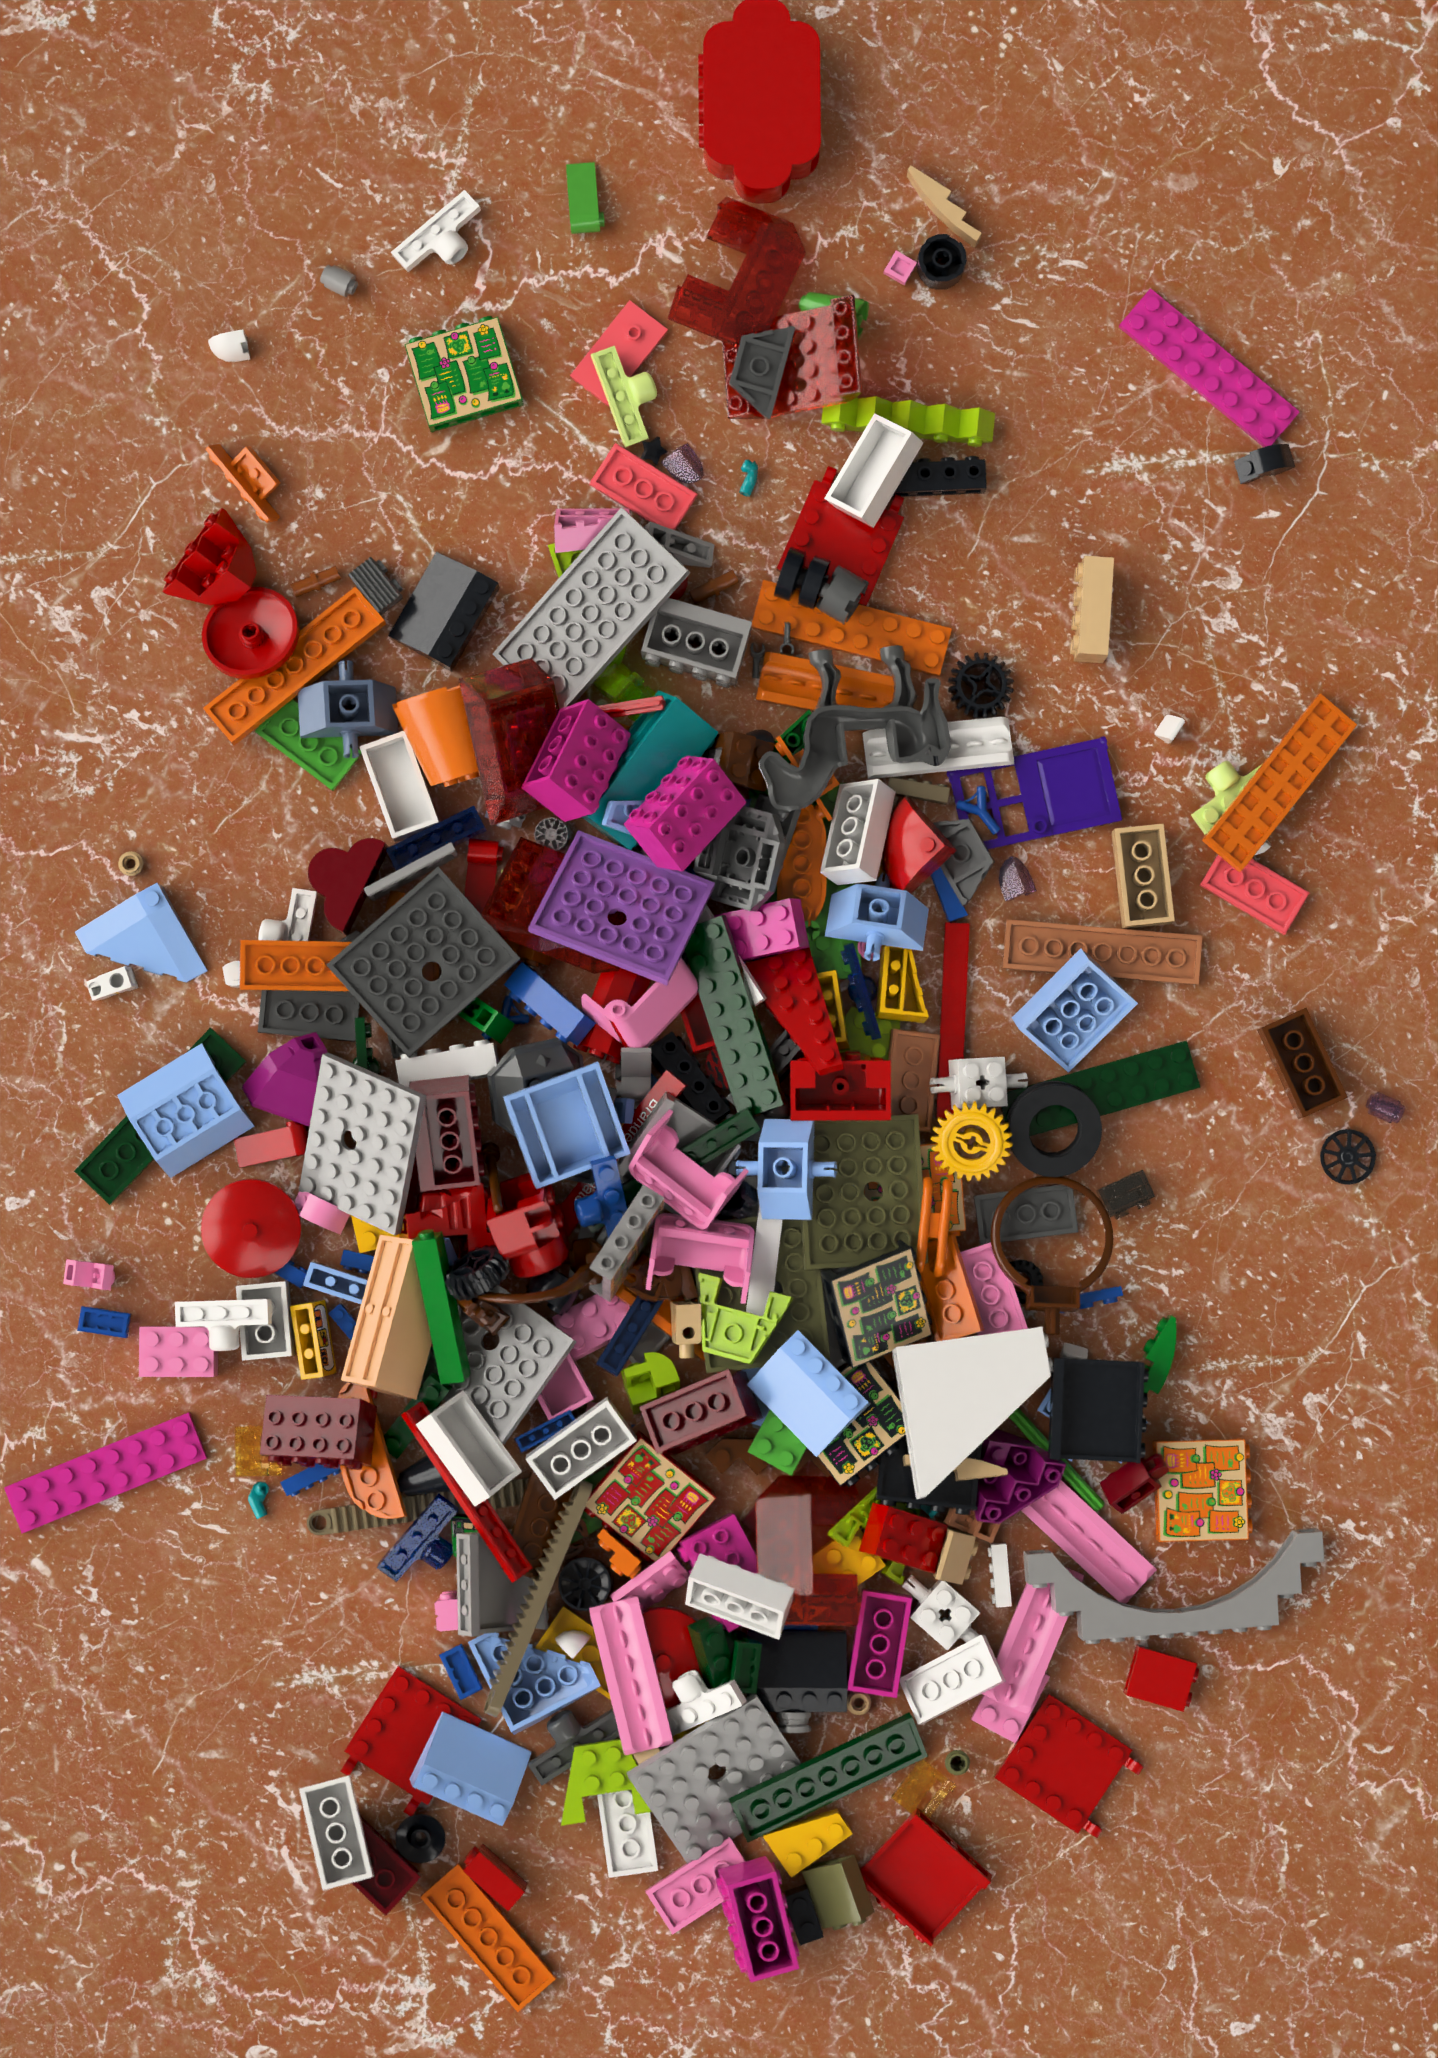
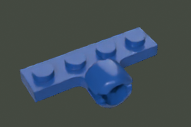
(607, 1202)

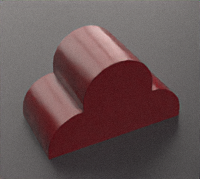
(342, 876)

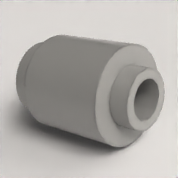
(339, 280)

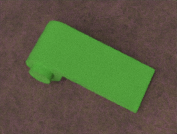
(583, 198)

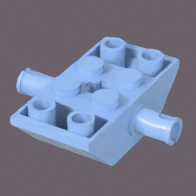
(877, 917)
(788, 1194)

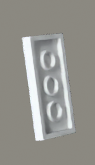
(951, 1679)
(626, 1835)

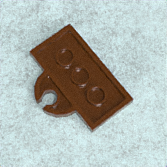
(536, 1520)

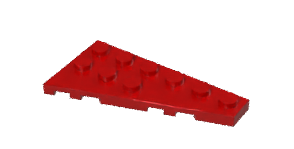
(799, 1005)

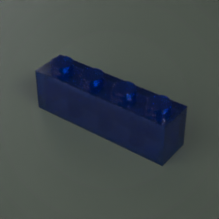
(453, 829)

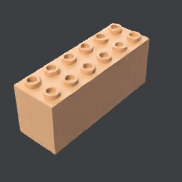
(392, 1325)

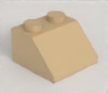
(955, 1556)

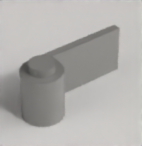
(635, 1073)

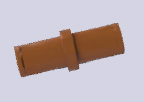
(315, 581)
(713, 587)

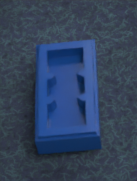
(104, 1322)
(461, 1671)

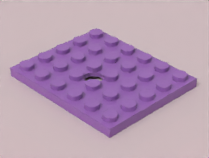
(606, 878)

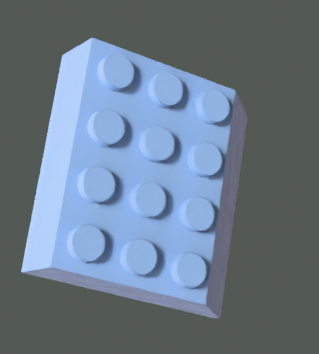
(566, 1124)

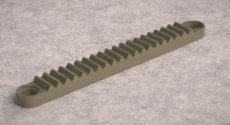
(354, 1518)
(537, 1599)

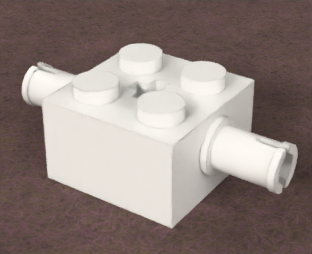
(992, 1078)
(927, 1614)

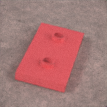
(634, 338)
(643, 488)
(1256, 892)

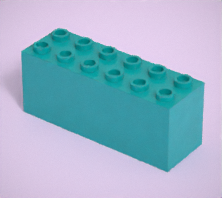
(652, 752)

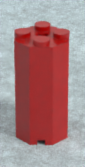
(612, 986)

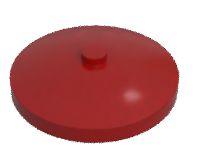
(251, 634)
(251, 1228)
(670, 1647)

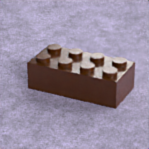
(1302, 1063)

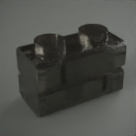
(1125, 1194)

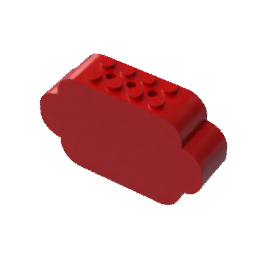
(760, 100)

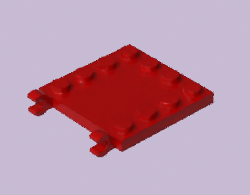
(842, 538)
(399, 1729)
(1065, 1764)

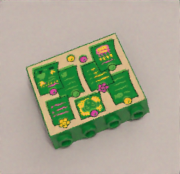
(463, 373)

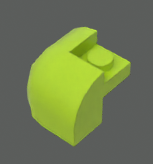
(649, 1380)

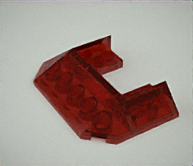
(760, 285)
(785, 1547)

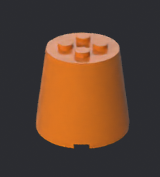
(439, 735)

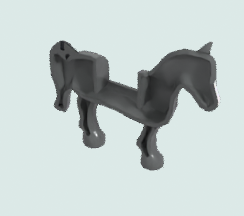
(907, 732)

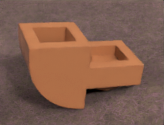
(969, 1524)

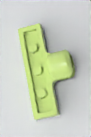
(624, 394)
(1227, 785)

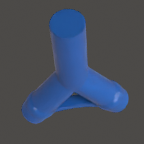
(979, 809)
(506, 1009)

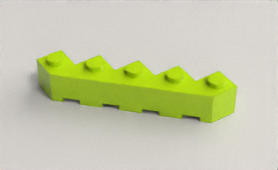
(932, 422)

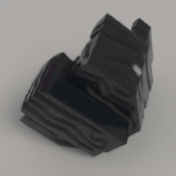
(741, 1202)

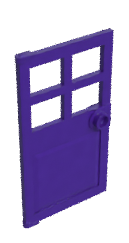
(1059, 790)

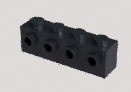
(944, 477)
(700, 1094)

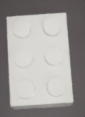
(269, 1339)

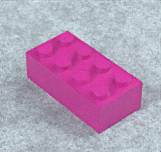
(770, 930)
(879, 1643)

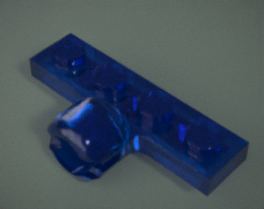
(861, 990)
(421, 1541)

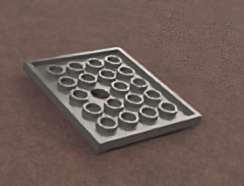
(423, 927)

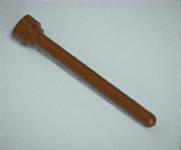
(491, 1156)

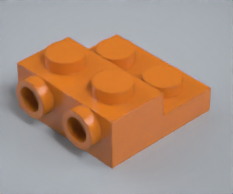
(624, 1559)

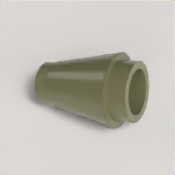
(960, 1767)

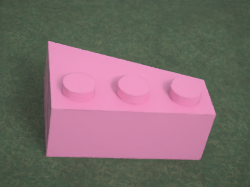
(579, 527)

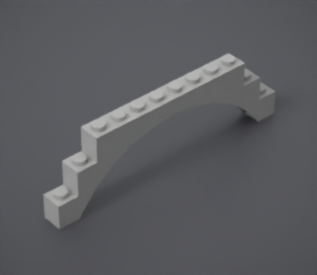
(1245, 1607)

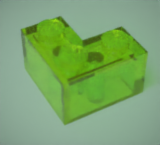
(620, 685)

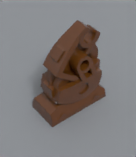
(663, 1287)
(484, 1313)

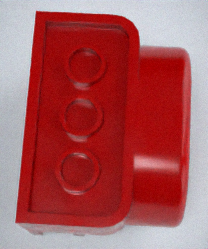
(861, 1097)
(529, 1227)

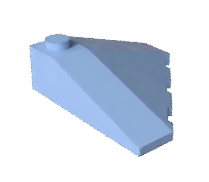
(144, 934)
(541, 1685)

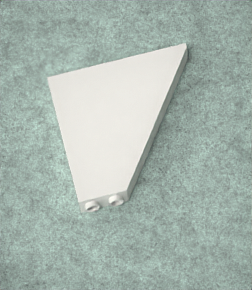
(961, 1393)

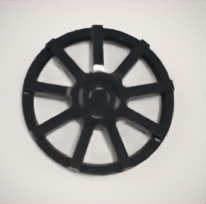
(1348, 1156)

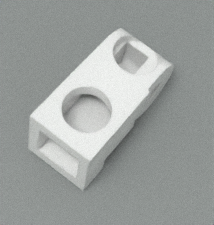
(112, 983)

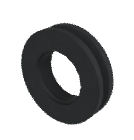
(1078, 1152)

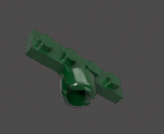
(364, 1054)
(399, 1434)

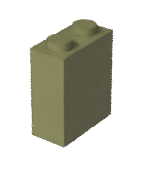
(838, 1892)

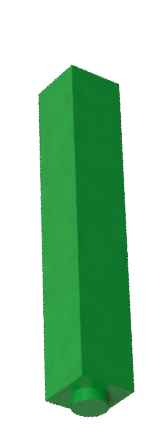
(440, 1307)

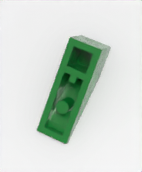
(487, 1020)

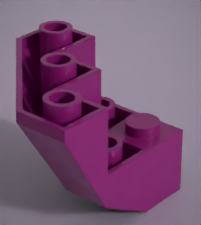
(288, 1079)
(1028, 1476)

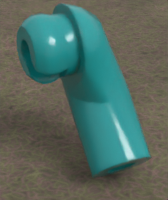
(750, 480)
(257, 1497)

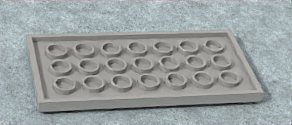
(595, 607)

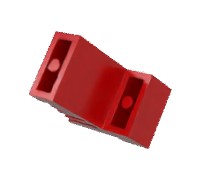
(454, 1213)

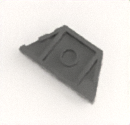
(761, 367)
(970, 862)

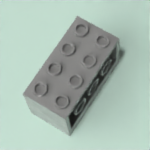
(699, 625)

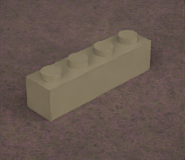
(920, 791)

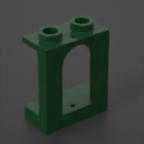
(745, 1653)

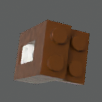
(739, 758)

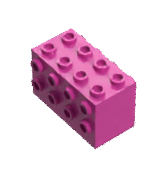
(576, 761)
(684, 812)
(724, 1541)
(758, 1919)

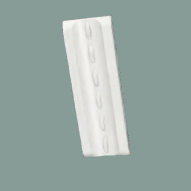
(973, 745)

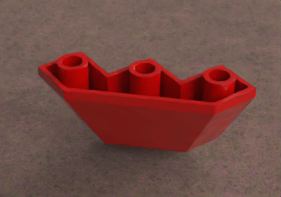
(215, 565)

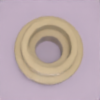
(124, 860)
(858, 1710)

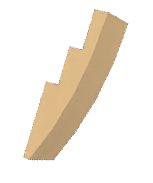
(937, 199)
(971, 1469)

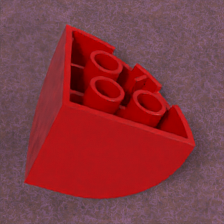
(913, 847)

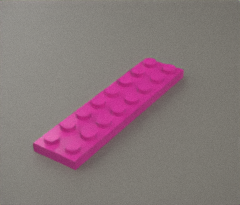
(1208, 369)
(105, 1472)

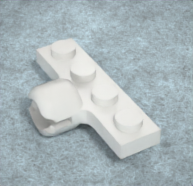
(439, 234)
(298, 922)
(223, 1318)
(701, 1703)

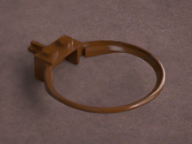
(580, 1257)
(1050, 1298)

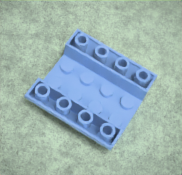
(184, 1111)

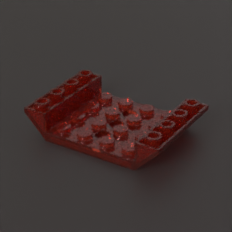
(829, 364)

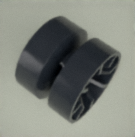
(806, 579)
(585, 1583)

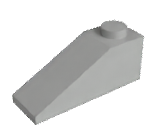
(683, 547)

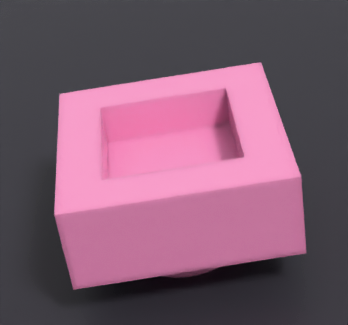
(900, 267)

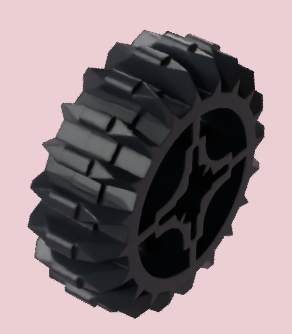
(970, 680)
(476, 1273)

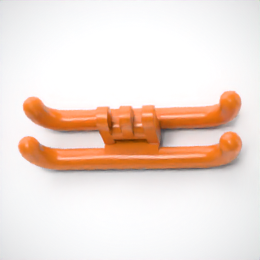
(934, 1225)

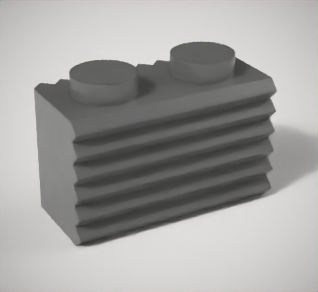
(376, 586)

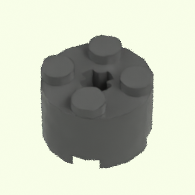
(842, 594)

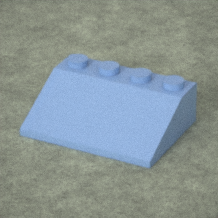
(1074, 1010)
(807, 1393)
(471, 1768)

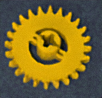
(994, 1150)

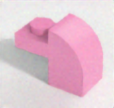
(320, 1212)
(89, 1274)

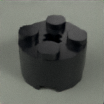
(950, 252)
(549, 1281)

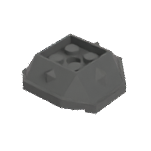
(744, 859)
(526, 1067)

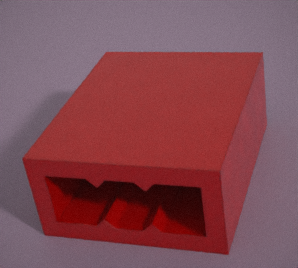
(1161, 1678)
(494, 1876)

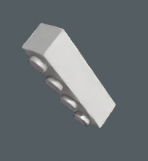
(1000, 1572)

